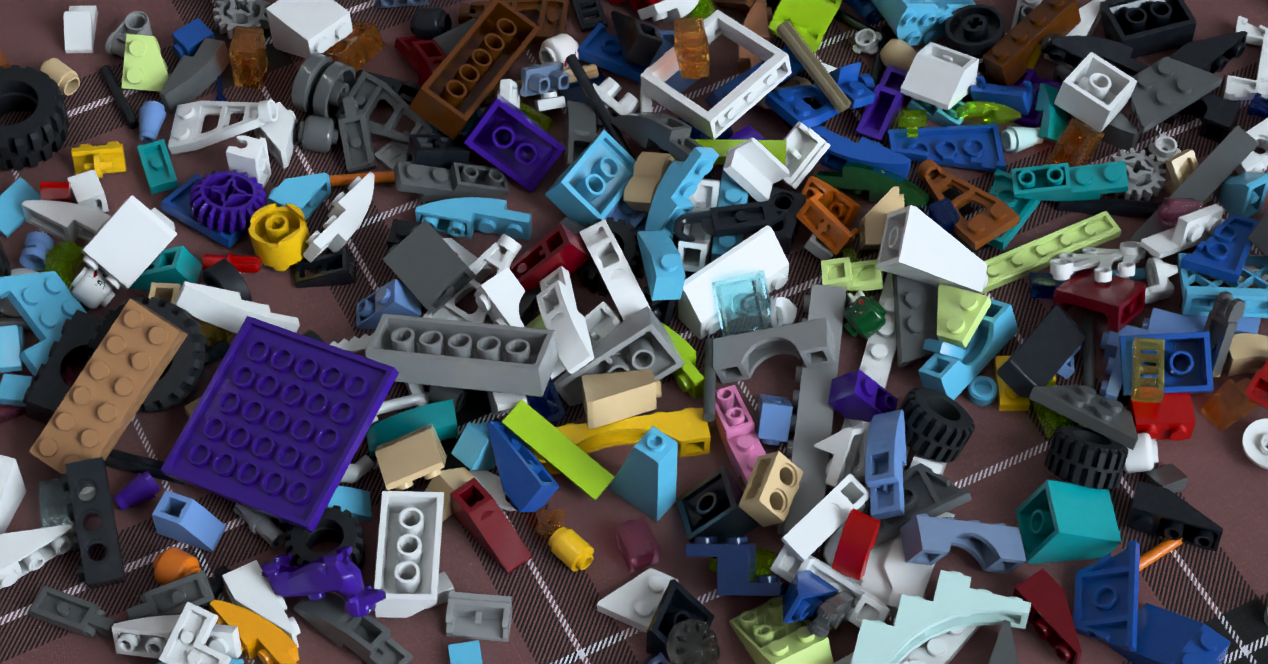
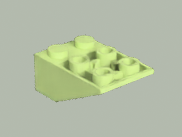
(776, 642)

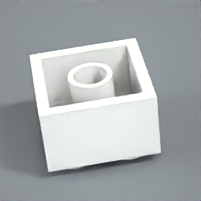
(1095, 92)

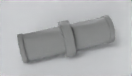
(262, 525)

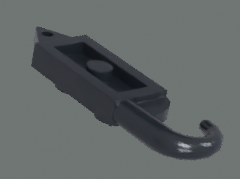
(730, 220)

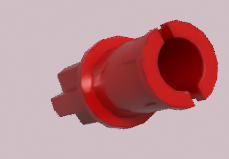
(242, 263)

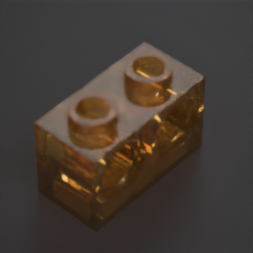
(358, 46)
(692, 48)

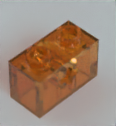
(248, 57)

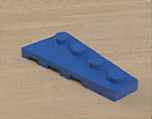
(956, 146)

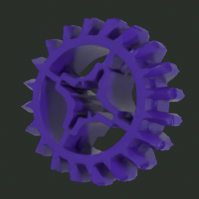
(226, 200)

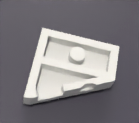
(636, 600)

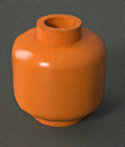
(174, 565)

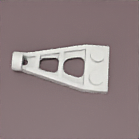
(189, 121)
(491, 256)

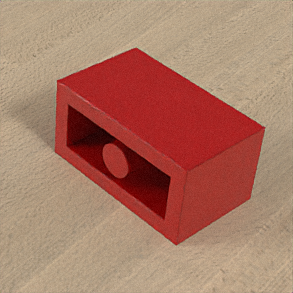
(1165, 420)

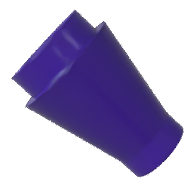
(137, 490)

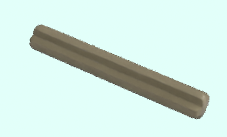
(813, 66)

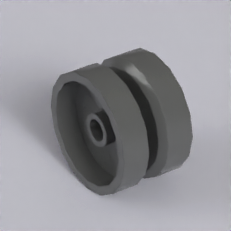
(322, 85)

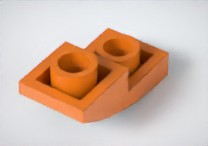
(834, 200)

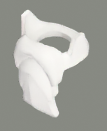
(1157, 278)

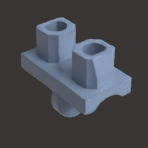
(543, 78)

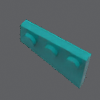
(1003, 189)

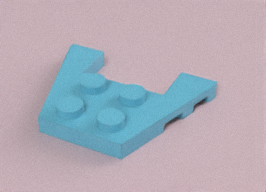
(45, 306)

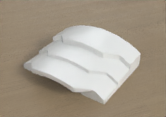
(887, 571)

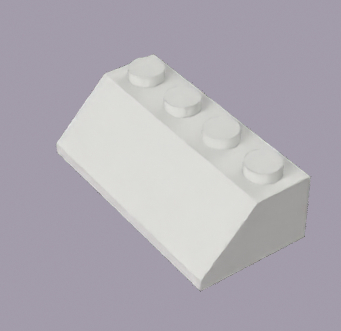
(758, 252)
(408, 552)

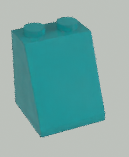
(1067, 523)

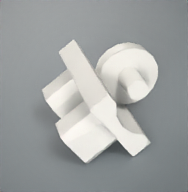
(607, 91)

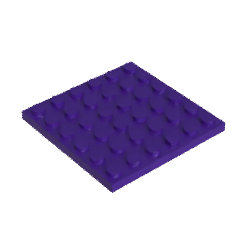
(280, 423)

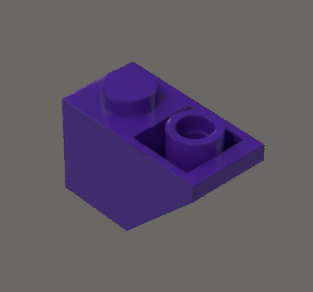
(860, 397)

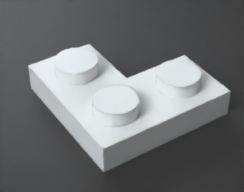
(189, 637)

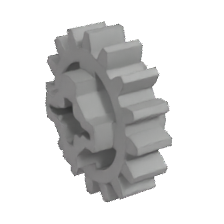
(240, 14)
(1143, 174)

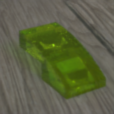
(991, 112)

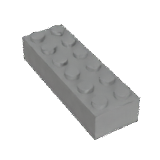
(465, 354)

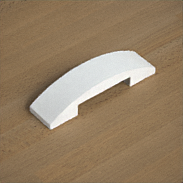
(865, 604)

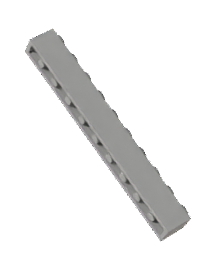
(814, 413)

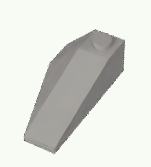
(632, 346)

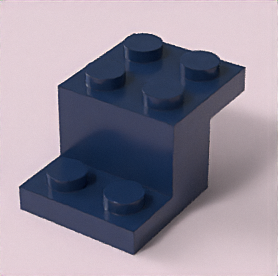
(736, 567)

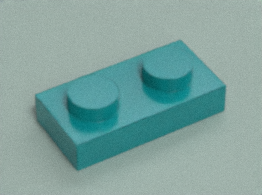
(157, 166)

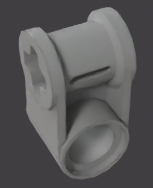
(134, 23)

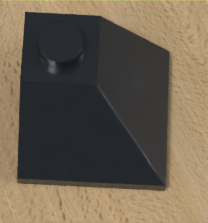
(714, 508)

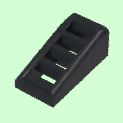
(589, 24)
(342, 274)

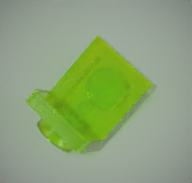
(64, 260)

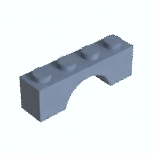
(994, 546)

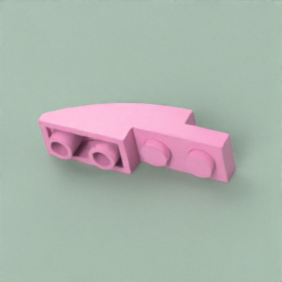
(737, 431)

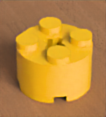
(279, 235)

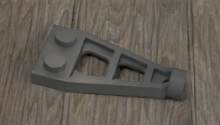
(368, 92)

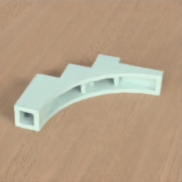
(919, 619)

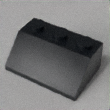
(1148, 24)

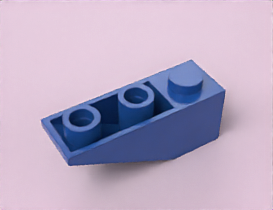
(805, 596)

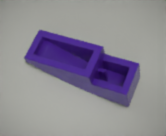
(885, 109)

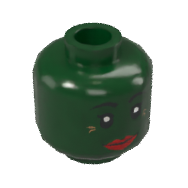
(864, 317)

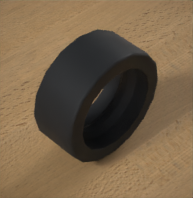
(226, 276)

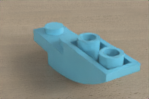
(676, 187)
(464, 215)

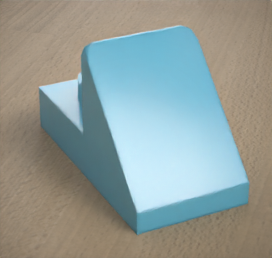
(11, 346)

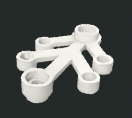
(1129, 252)

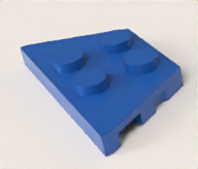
(1109, 599)

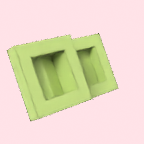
(853, 276)

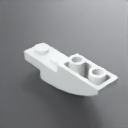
(343, 219)
(614, 269)
(561, 314)
(150, 634)

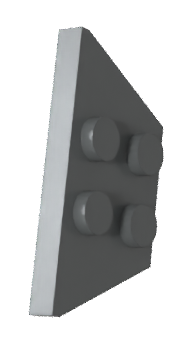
(1167, 89)
(914, 318)
(1090, 410)
(923, 494)

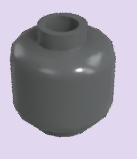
(318, 134)

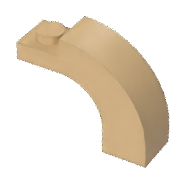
(1246, 354)

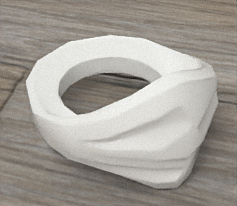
(783, 311)

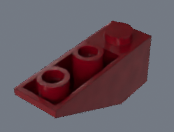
(488, 525)
(1050, 615)

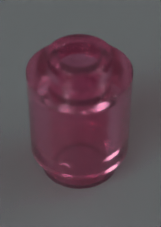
(1176, 207)

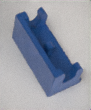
(1014, 97)

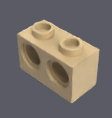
(771, 489)

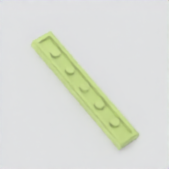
(1038, 253)

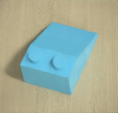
(593, 181)

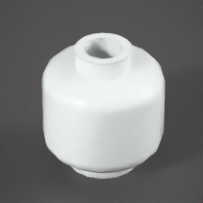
(1143, 455)

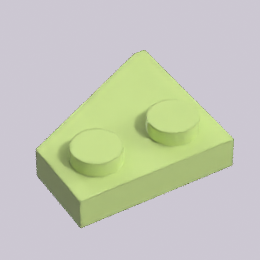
(143, 64)
(959, 314)

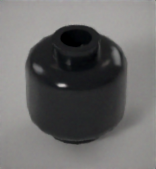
(430, 22)

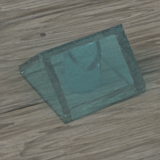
(743, 303)

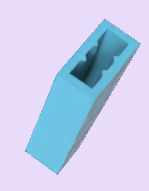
(649, 474)

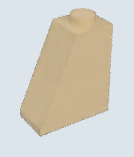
(618, 396)

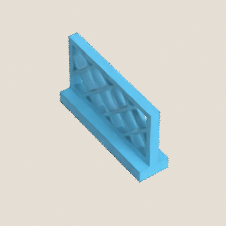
(1200, 299)

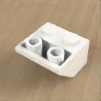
(940, 76)

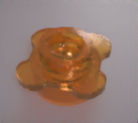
(543, 516)

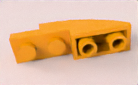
(257, 634)

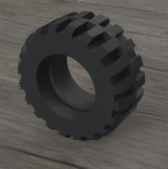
(43, 131)
(186, 364)

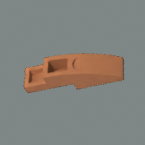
(757, 22)

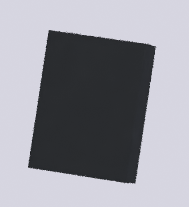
(673, 608)

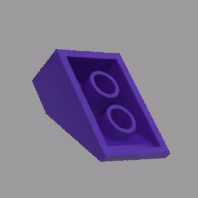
(513, 142)

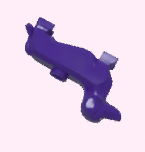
(324, 575)

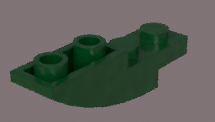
(863, 177)

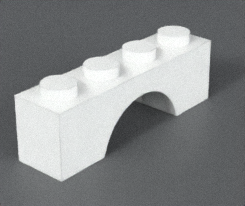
(501, 301)

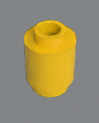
(571, 549)

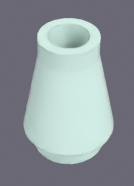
(1019, 138)

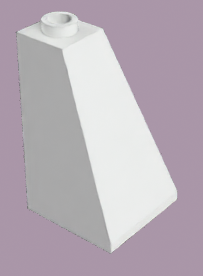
(927, 253)

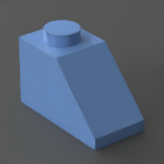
(773, 419)

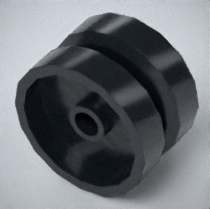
(975, 30)

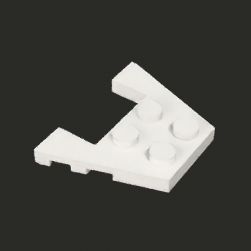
(1242, 88)

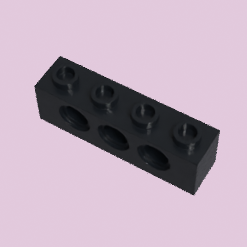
(111, 568)

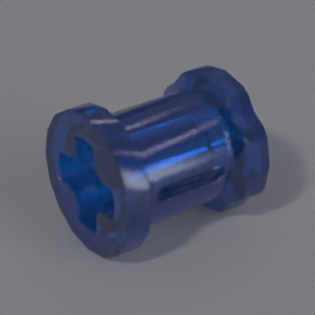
(1259, 106)

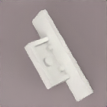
(1188, 232)

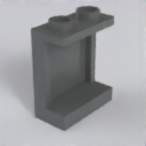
(428, 267)

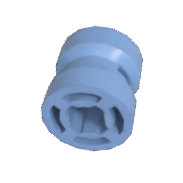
(35, 250)

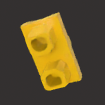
(101, 158)

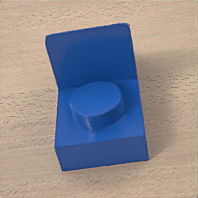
(856, 91)

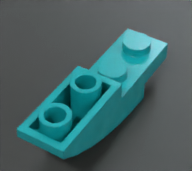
(1068, 183)

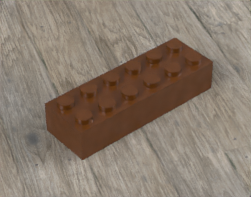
(474, 68)

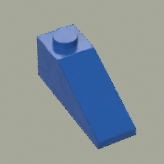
(520, 471)

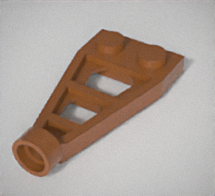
(982, 227)

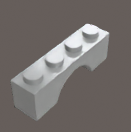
(740, 354)

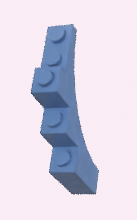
(1159, 323)

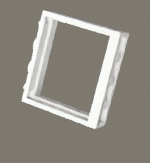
(739, 99)

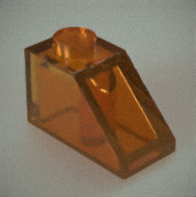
(1075, 144)

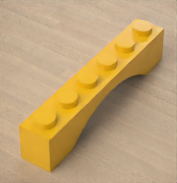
(683, 426)

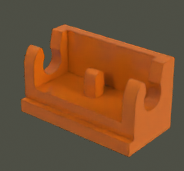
(826, 225)

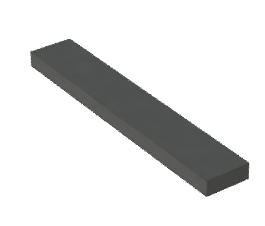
(1205, 177)

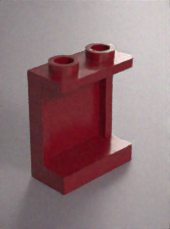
(1118, 298)

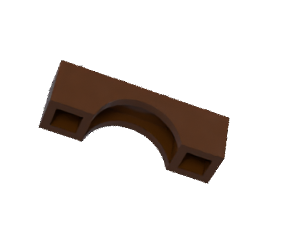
(1010, 55)

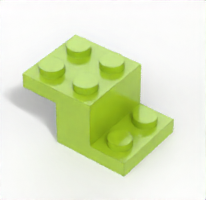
(808, 18)

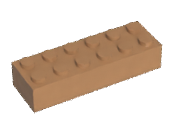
(109, 388)

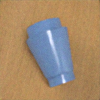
(150, 120)

